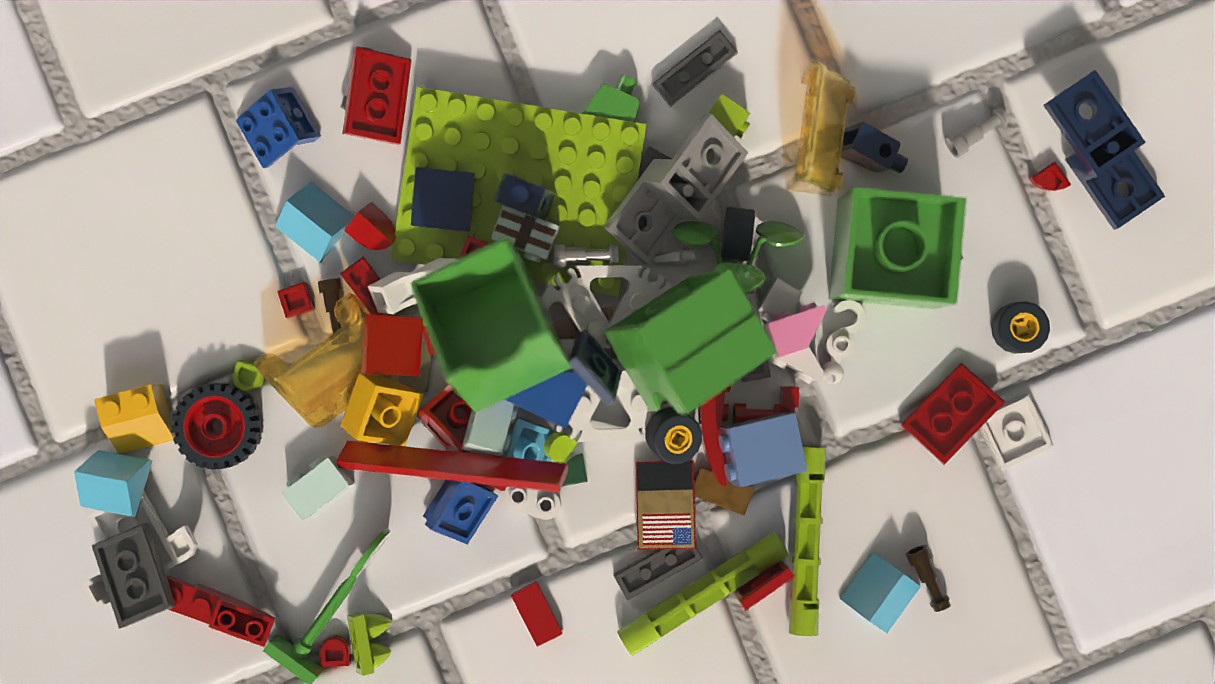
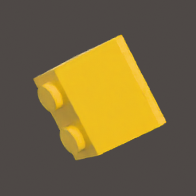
(381, 410)
(136, 418)

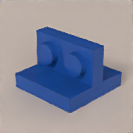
(459, 509)

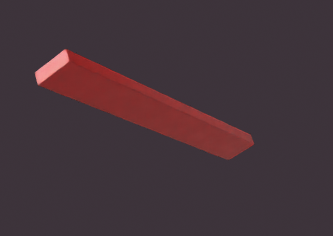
(453, 466)

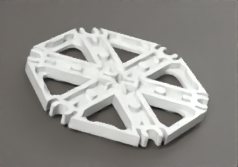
(588, 315)

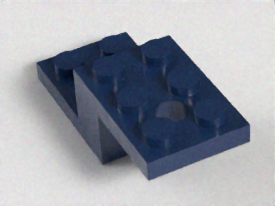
(1104, 150)

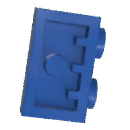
(277, 125)

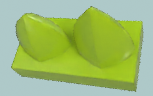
(362, 629)

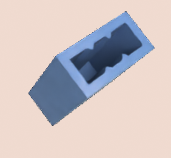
(762, 449)

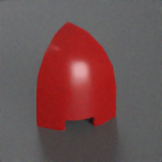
(372, 228)

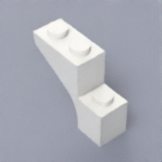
(394, 290)
(783, 298)

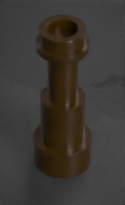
(331, 295)
(920, 559)

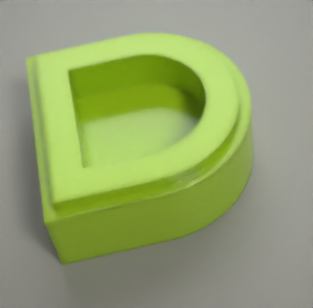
(247, 376)
(559, 446)

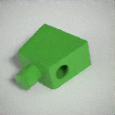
(615, 102)

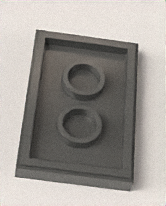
(133, 575)

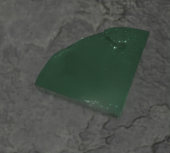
(576, 470)

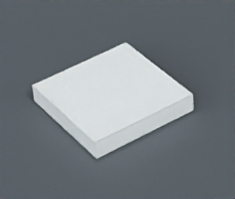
(1015, 433)

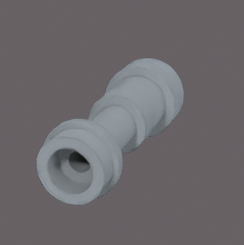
(960, 142)
(579, 255)

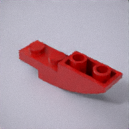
(710, 420)
(221, 611)

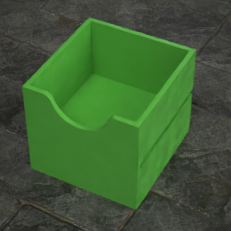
(897, 248)
(489, 325)
(691, 341)

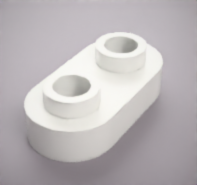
(531, 503)

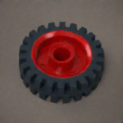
(195, 426)

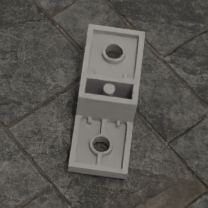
(676, 189)

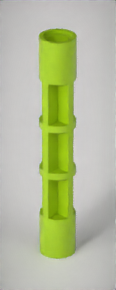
(806, 560)
(703, 593)

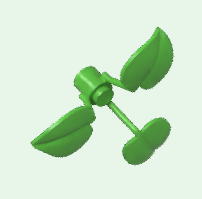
(748, 276)

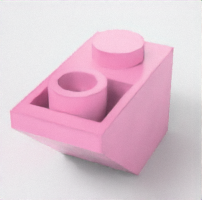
(795, 331)

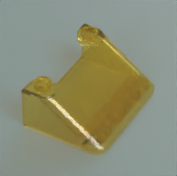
(821, 131)
(324, 377)

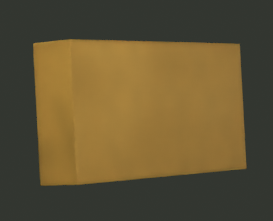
(728, 497)

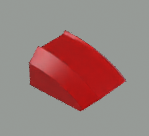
(447, 418)

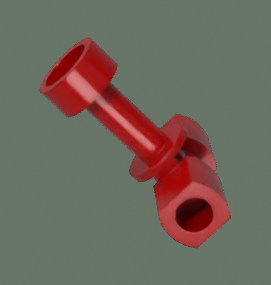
(788, 401)

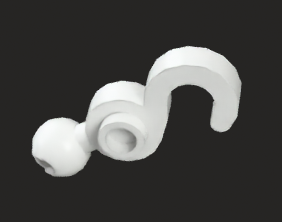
(841, 343)

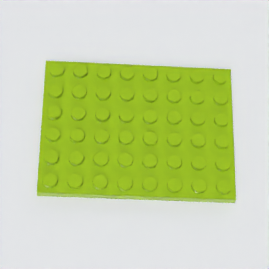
(576, 155)

